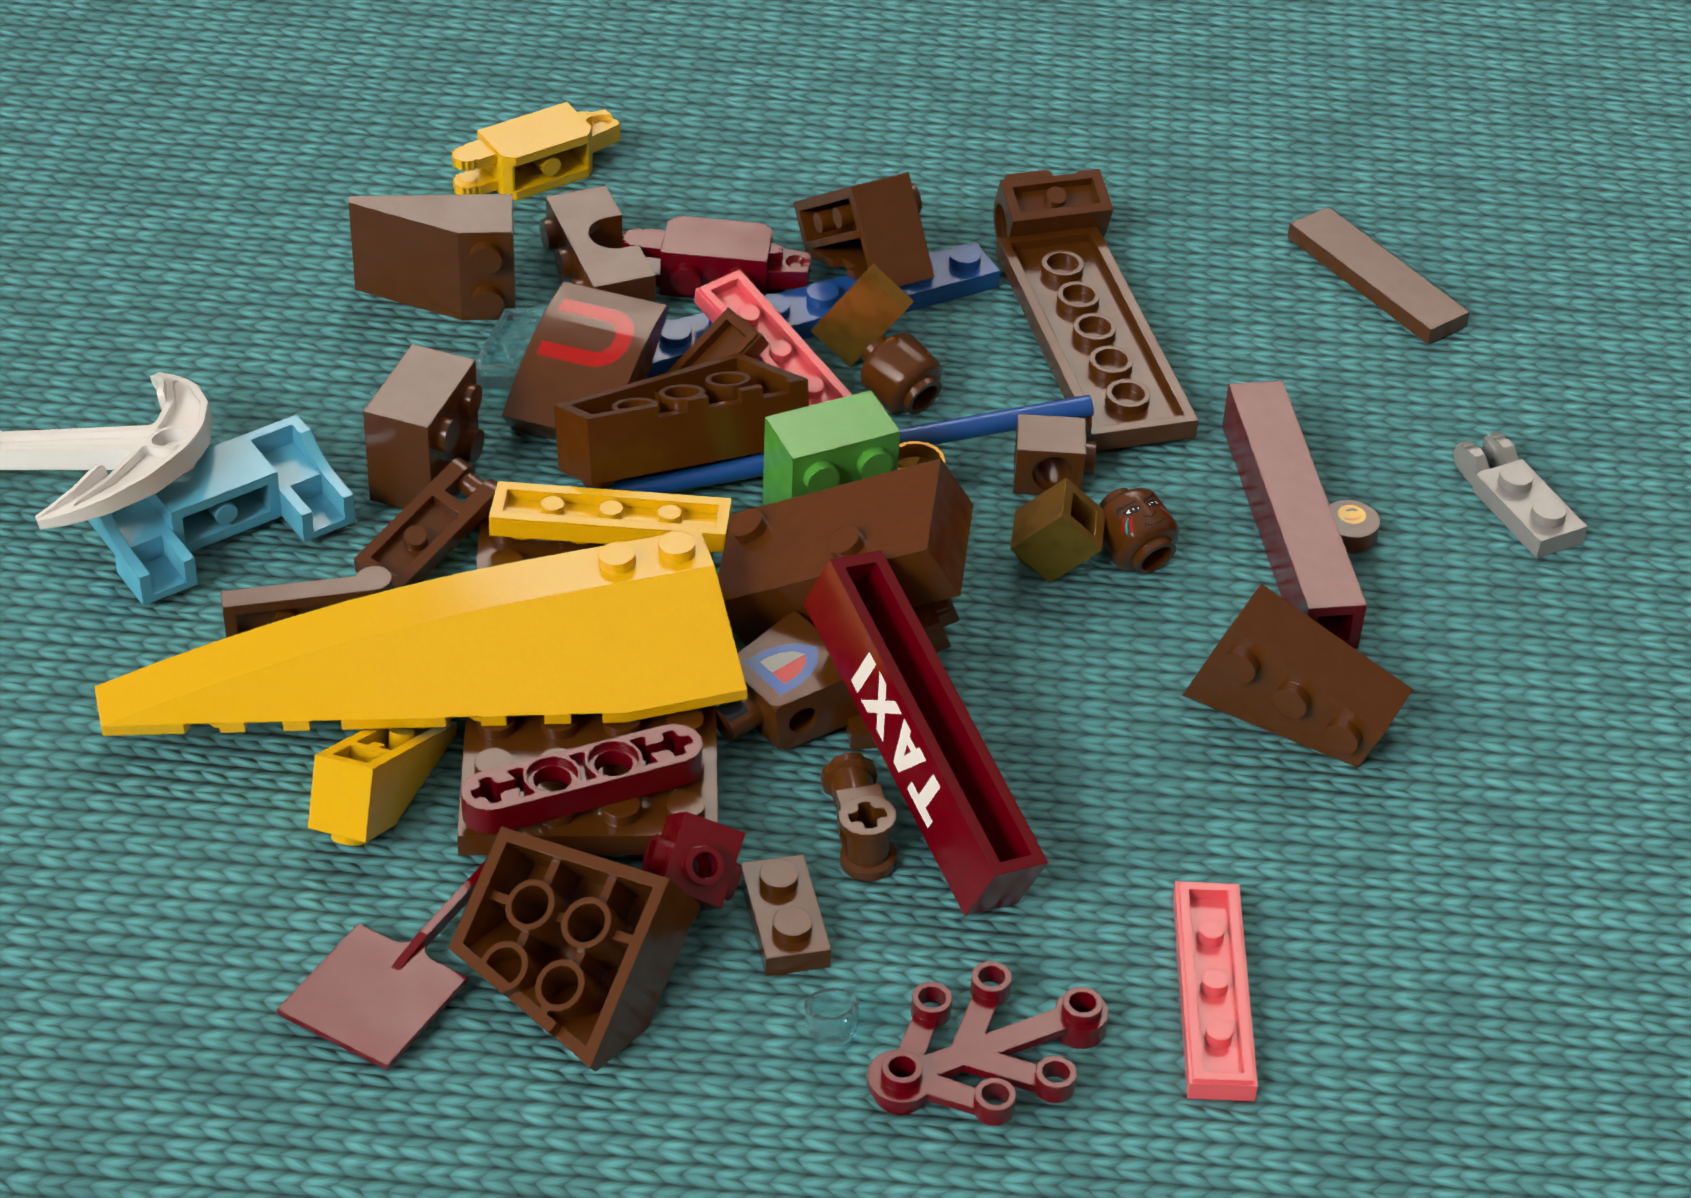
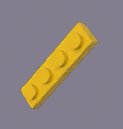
(603, 514)

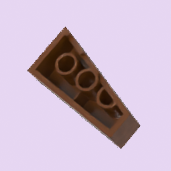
(674, 419)

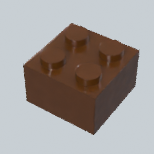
(421, 423)

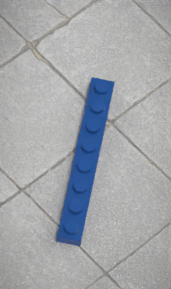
(956, 270)

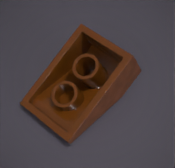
(436, 252)

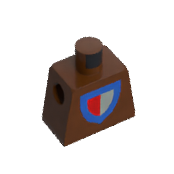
(790, 688)

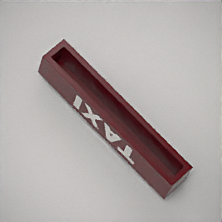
(924, 733)

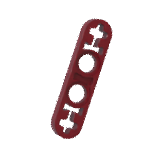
(671, 760)

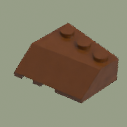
(574, 940)

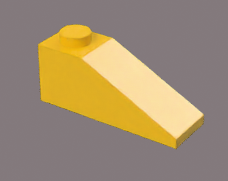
(371, 779)

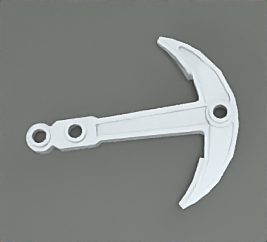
(140, 456)

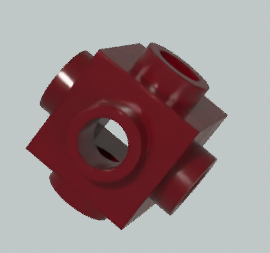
(697, 858)

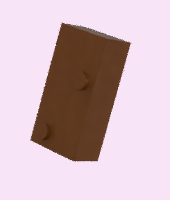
(782, 547)

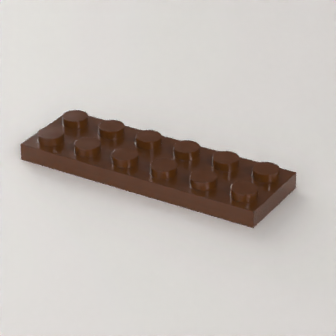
(1096, 337)

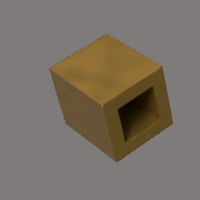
(1057, 530)

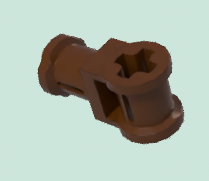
(862, 817)

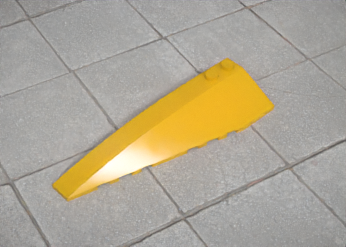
(555, 636)

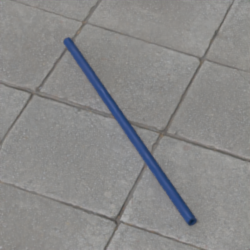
(932, 433)

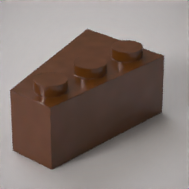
(866, 227)
(1298, 681)

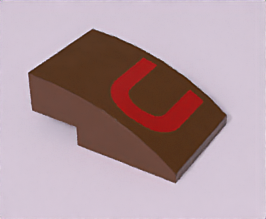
(580, 348)

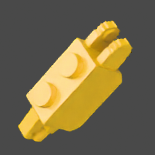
(533, 152)

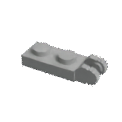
(1519, 496)

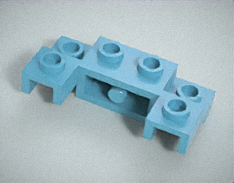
(227, 492)

